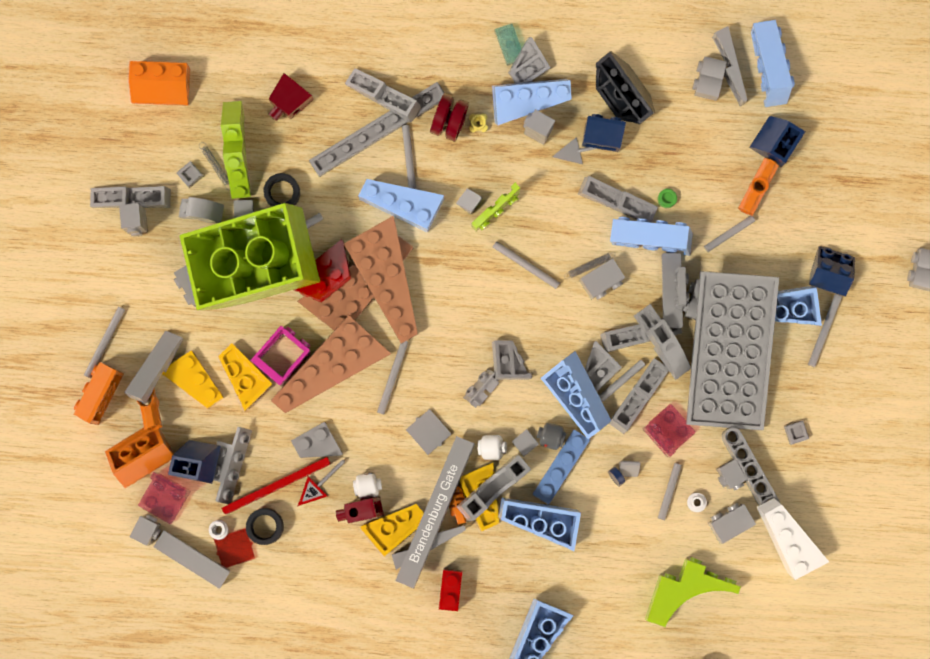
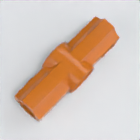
(752, 196)
(151, 413)

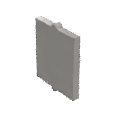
(428, 432)

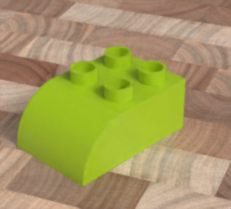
(249, 257)

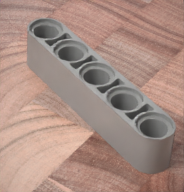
(749, 459)

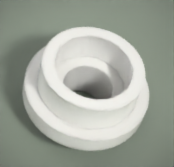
(690, 502)
(213, 526)

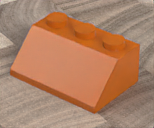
(159, 83)
(97, 393)
(138, 456)

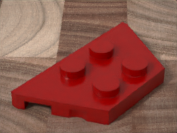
(332, 272)

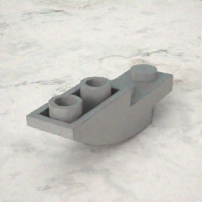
(664, 340)

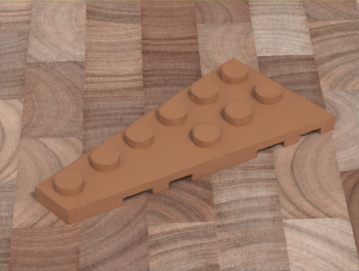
(382, 268)
(347, 300)
(336, 359)

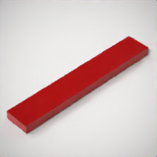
(276, 486)

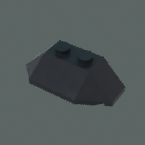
(623, 90)

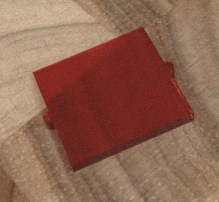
(234, 548)

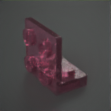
(668, 430)
(164, 497)

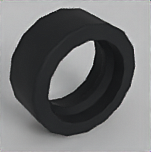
(281, 177)
(250, 524)

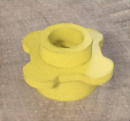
(474, 119)

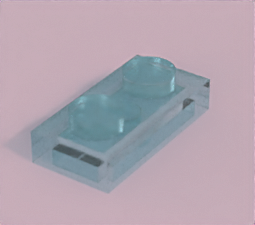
(508, 43)

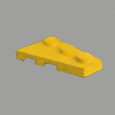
(244, 375)
(193, 379)
(470, 483)
(393, 529)

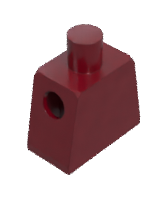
(288, 98)
(366, 509)

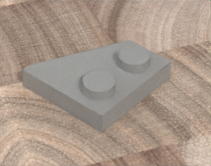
(529, 63)
(507, 362)
(600, 366)
(316, 443)

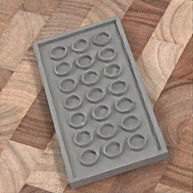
(732, 350)

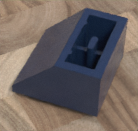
(603, 133)
(777, 139)
(832, 271)
(195, 461)

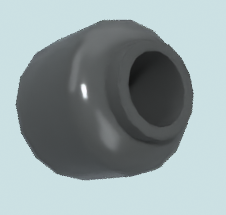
(551, 436)

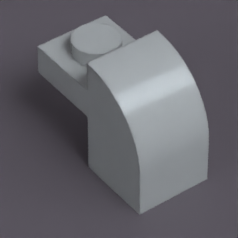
(201, 209)

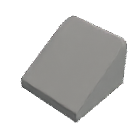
(469, 201)
(629, 468)

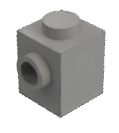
(731, 475)
(146, 530)

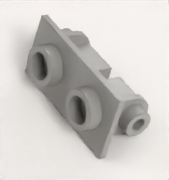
(475, 393)

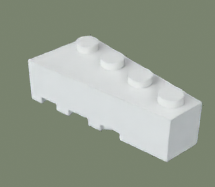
(791, 542)

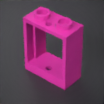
(302, 344)

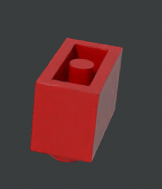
(450, 590)

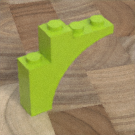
(234, 149)
(692, 581)

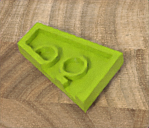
(482, 221)

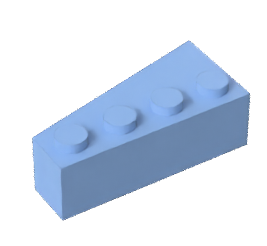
(772, 63)
(520, 99)
(405, 203)
(652, 235)
(798, 306)
(577, 395)
(543, 520)
(539, 630)

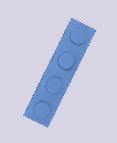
(561, 467)

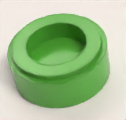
(667, 198)

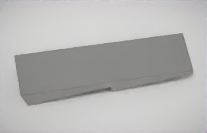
(732, 74)
(383, 95)
(146, 196)
(616, 199)
(627, 337)
(155, 364)
(639, 396)
(441, 537)
(192, 559)

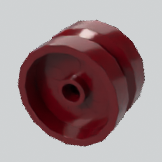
(449, 117)

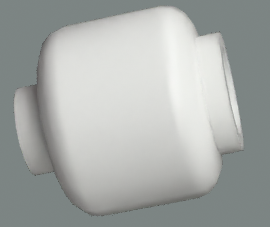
(492, 447)
(367, 486)

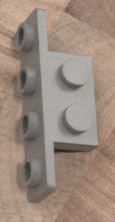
(674, 289)
(230, 464)

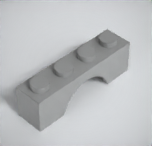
(494, 486)

